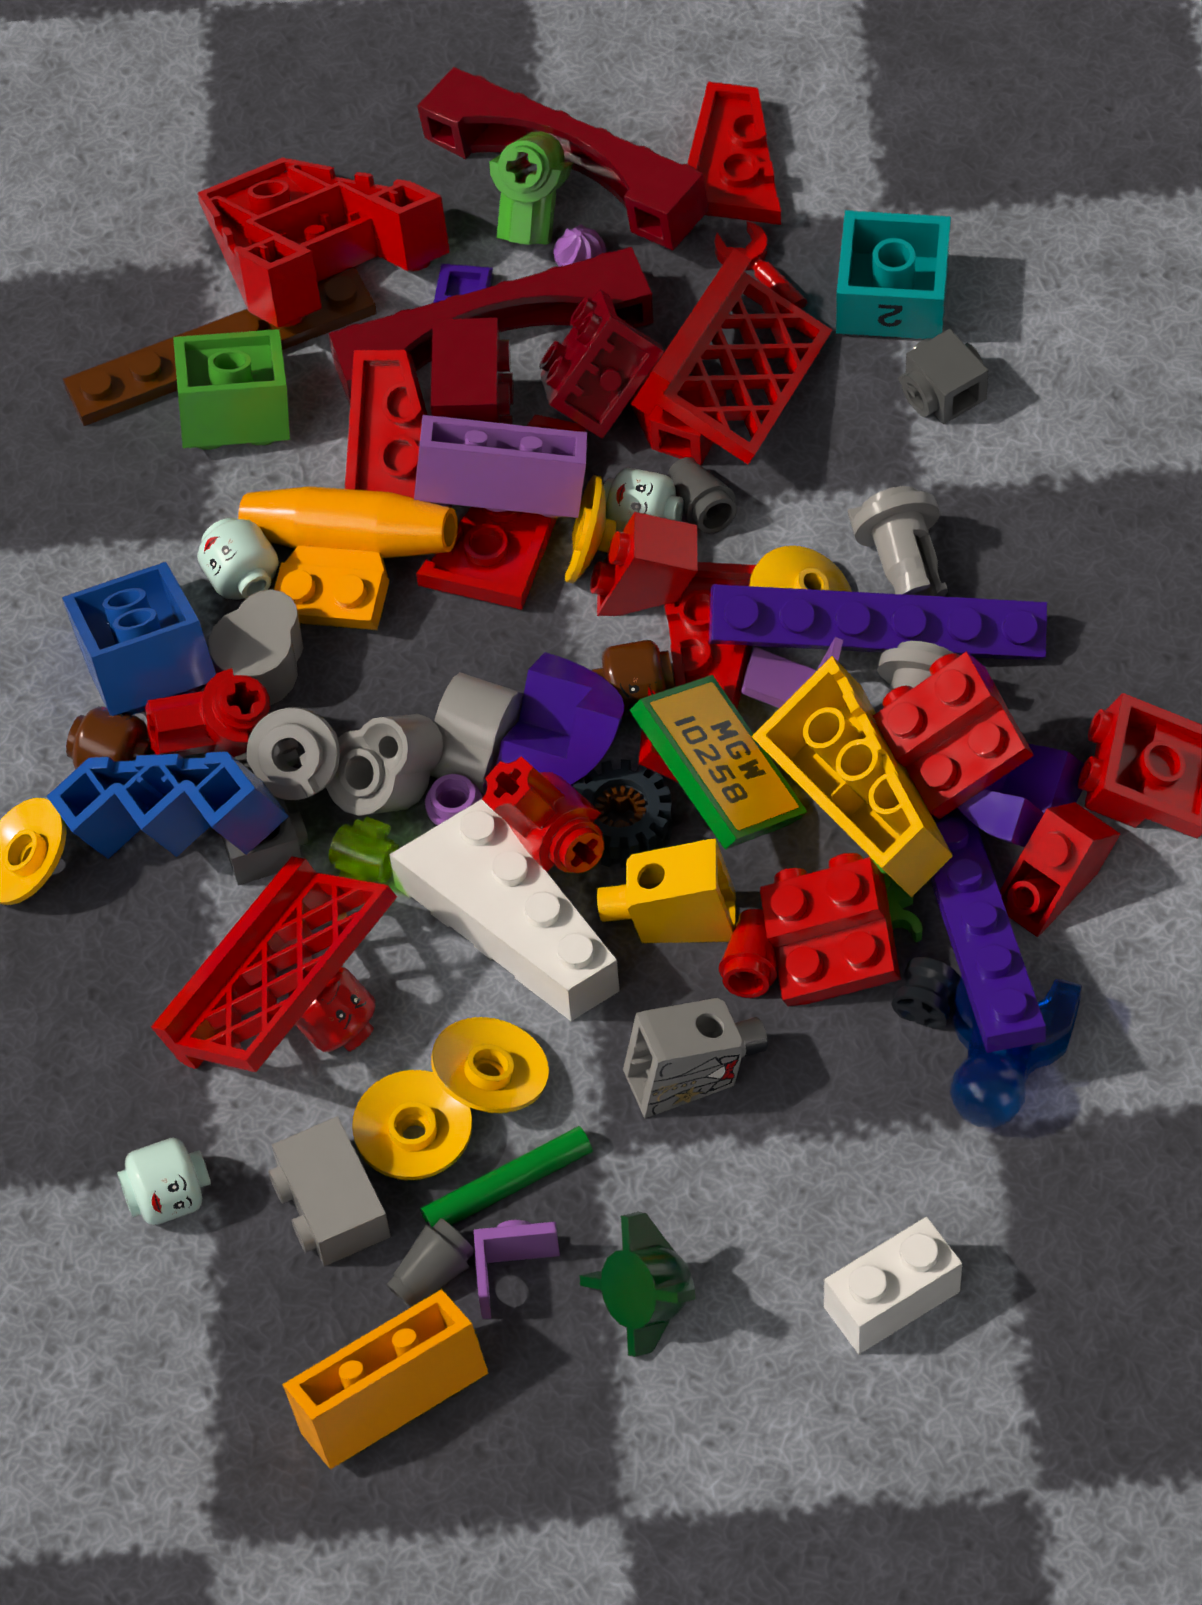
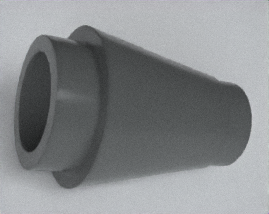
(703, 496)
(431, 1263)

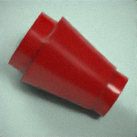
(749, 957)

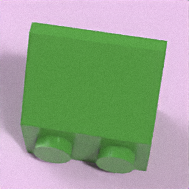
(231, 389)

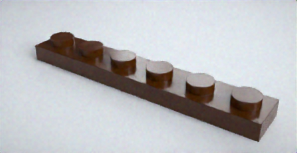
(152, 370)

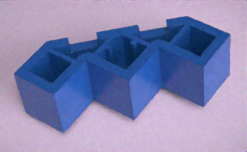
(167, 800)

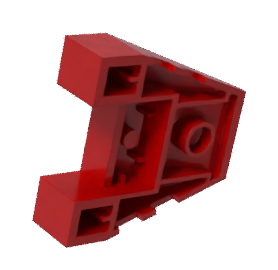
(307, 225)

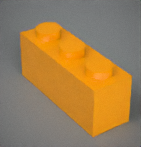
(386, 1378)

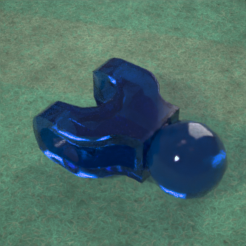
(991, 1085)

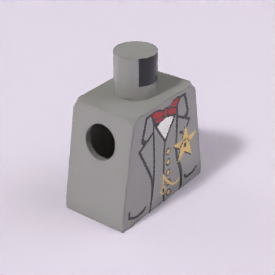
(687, 1051)

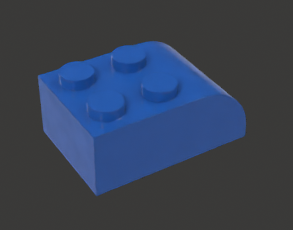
(140, 639)

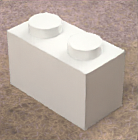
(892, 1285)

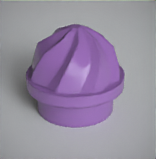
(578, 245)
(450, 796)

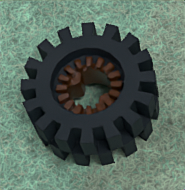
(631, 791)

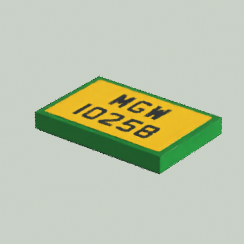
(718, 761)

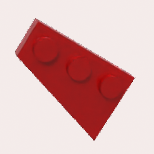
(735, 155)
(384, 422)
(689, 631)

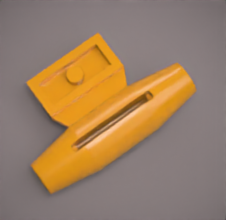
(341, 545)

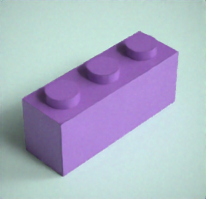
(500, 466)

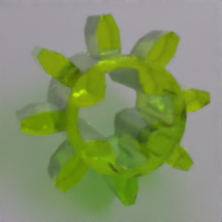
(363, 851)

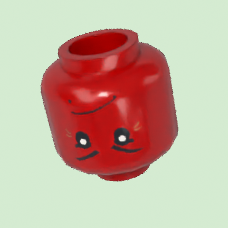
(339, 1014)

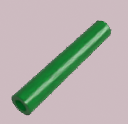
(509, 1178)

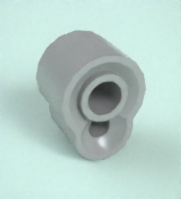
(260, 642)
(472, 723)
(385, 764)

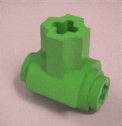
(528, 193)

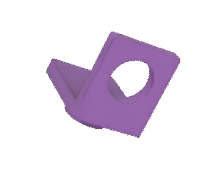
(777, 678)
(510, 1242)

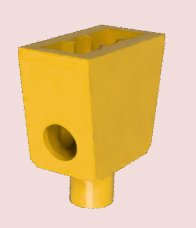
(674, 895)

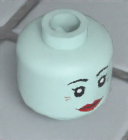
(642, 493)
(237, 557)
(163, 1181)

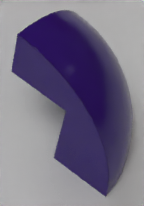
(564, 719)
(1020, 798)

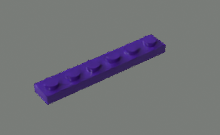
(876, 621)
(984, 941)

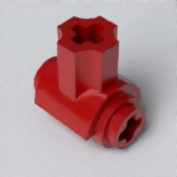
(209, 719)
(546, 816)

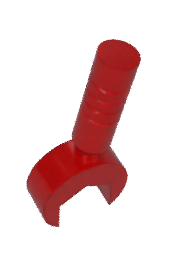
(764, 271)

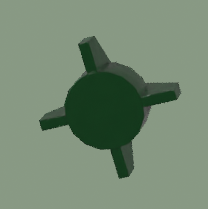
(643, 1283)

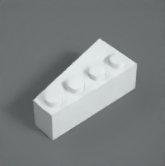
(509, 907)

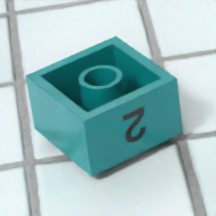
(892, 274)

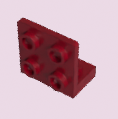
(597, 365)

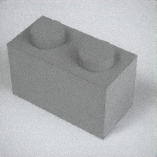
(329, 1192)

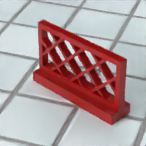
(692, 346)
(244, 967)

